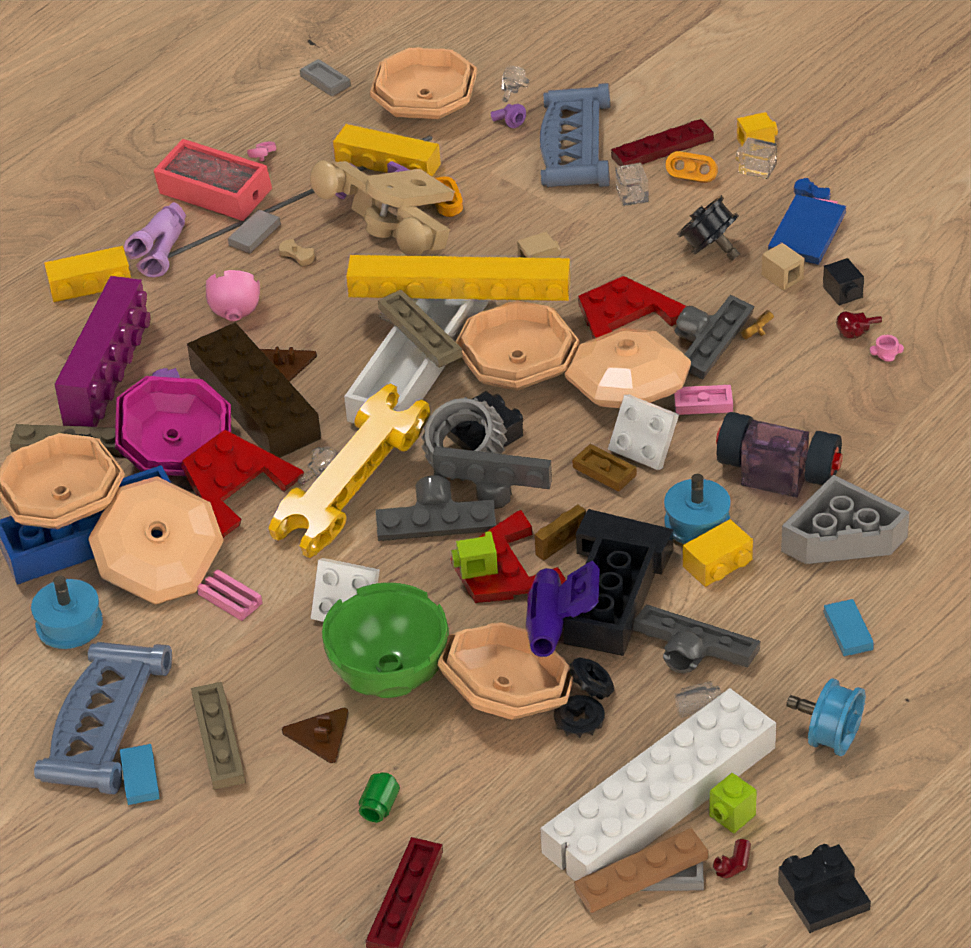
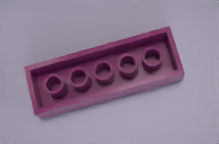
(102, 352)

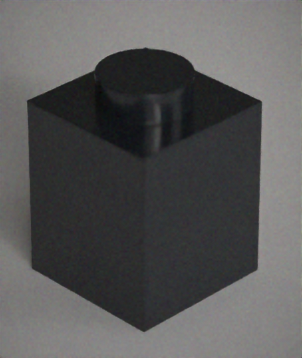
(843, 281)

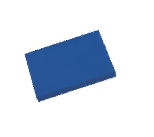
(809, 227)

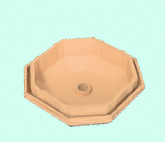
(423, 83)
(517, 345)
(627, 364)
(59, 480)
(149, 565)
(502, 674)

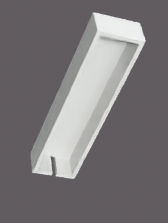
(403, 363)
(658, 786)

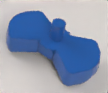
(807, 188)

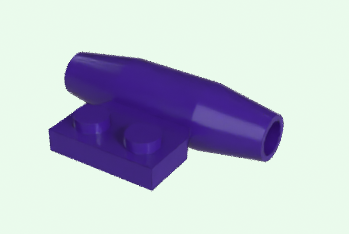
(551, 602)

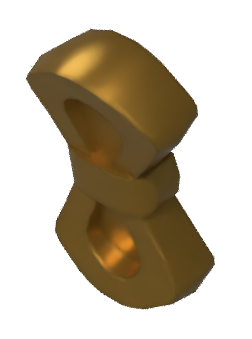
(757, 326)

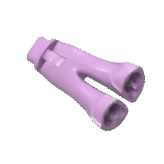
(163, 228)

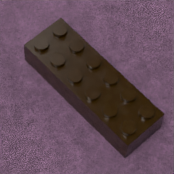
(258, 392)

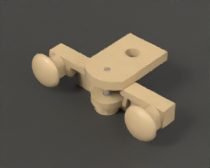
(373, 195)

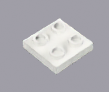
(643, 432)
(338, 581)

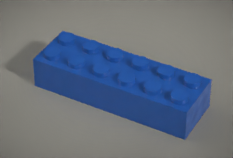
(41, 550)

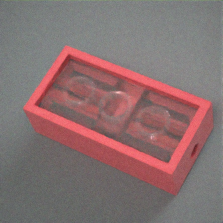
(213, 179)

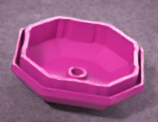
(167, 408)

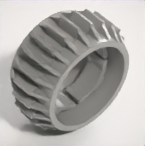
(458, 412)

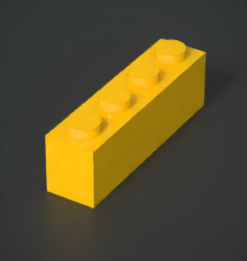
(377, 148)

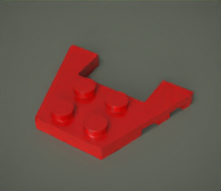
(624, 302)
(226, 466)
(511, 575)

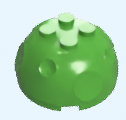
(385, 639)

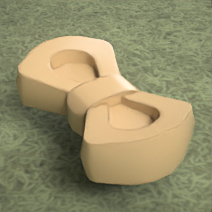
(303, 256)

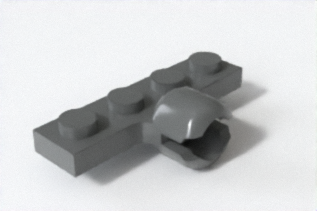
(711, 332)
(492, 472)
(434, 514)
(693, 640)

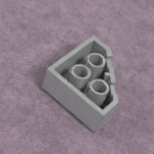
(844, 525)

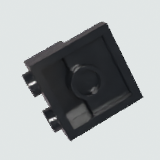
(471, 433)
(822, 887)

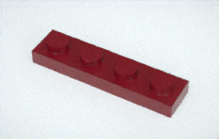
(663, 143)
(405, 894)

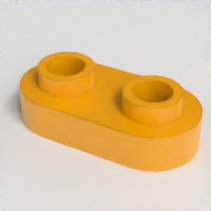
(692, 166)
(453, 207)

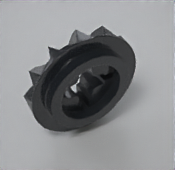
(591, 677)
(575, 707)

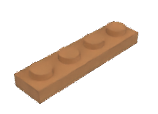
(641, 870)

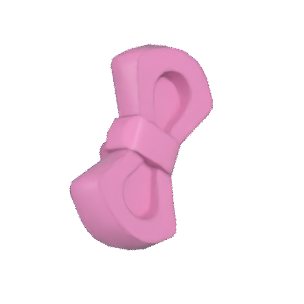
(262, 150)

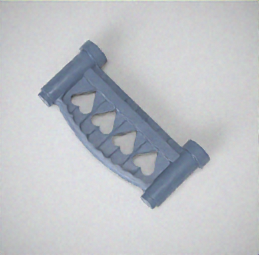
(587, 167)
(95, 766)

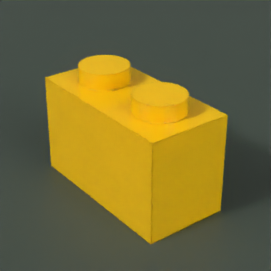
(717, 553)

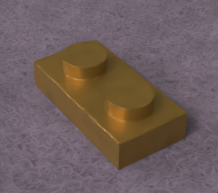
(604, 467)
(558, 533)

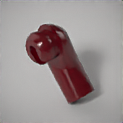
(737, 863)

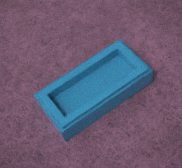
(848, 627)
(139, 774)

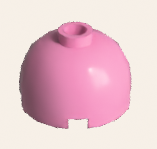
(233, 294)

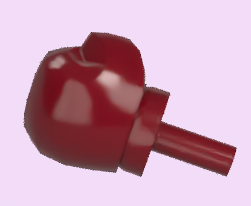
(855, 324)

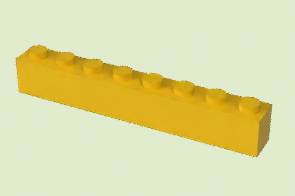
(459, 277)

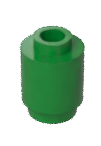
(378, 797)

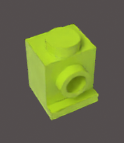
(475, 556)

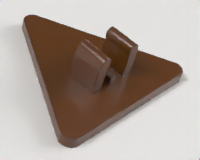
(290, 361)
(320, 733)

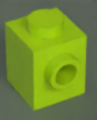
(732, 802)

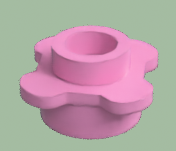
(887, 348)

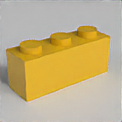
(85, 273)

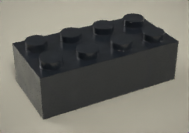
(624, 582)

